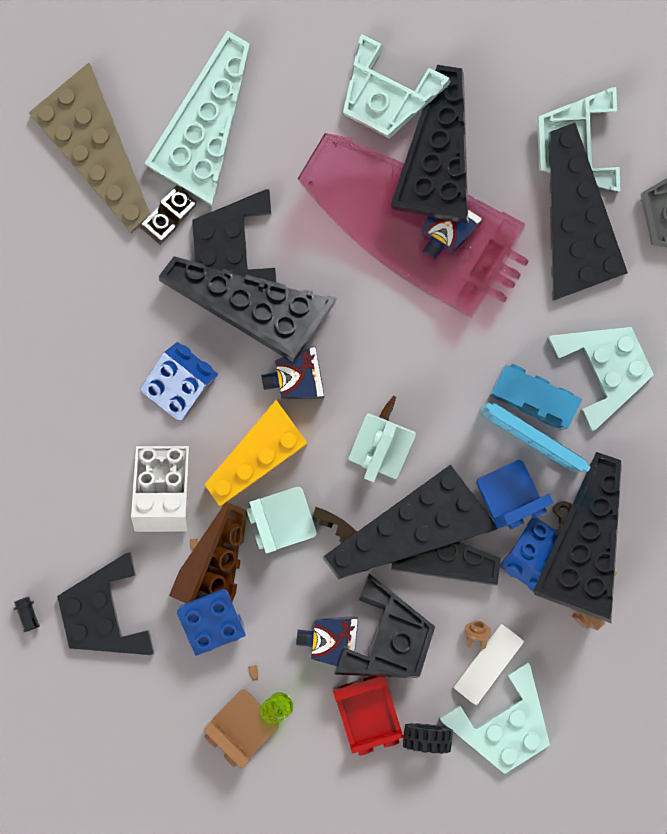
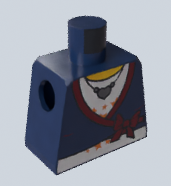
(448, 234)
(297, 378)
(329, 638)

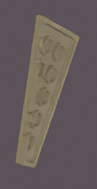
(86, 134)

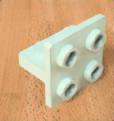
(381, 447)

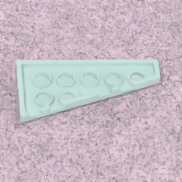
(198, 134)

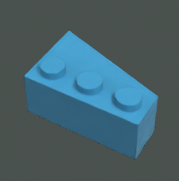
(535, 397)

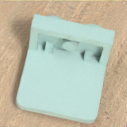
(281, 519)

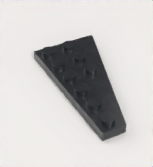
(436, 163)
(581, 231)
(258, 307)
(423, 521)
(584, 554)

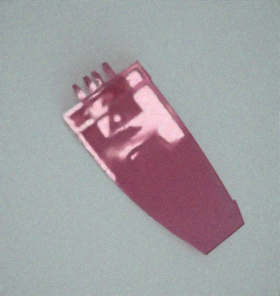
(357, 194)

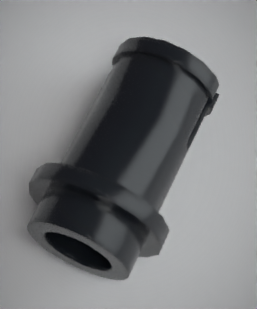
(26, 614)

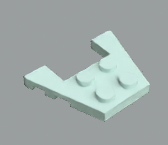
(381, 101)
(579, 113)
(615, 362)
(511, 734)

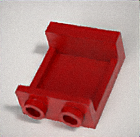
(368, 714)

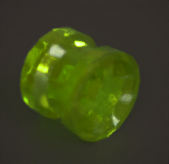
(276, 702)

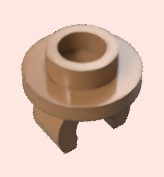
(477, 631)

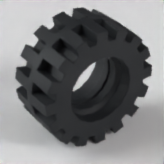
(427, 738)

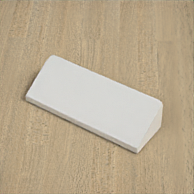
(488, 664)

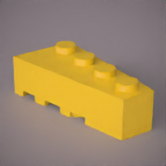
(258, 453)

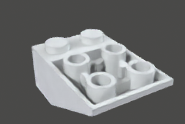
(161, 489)

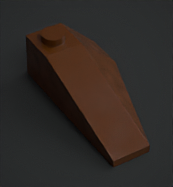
(214, 558)

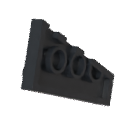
(454, 562)

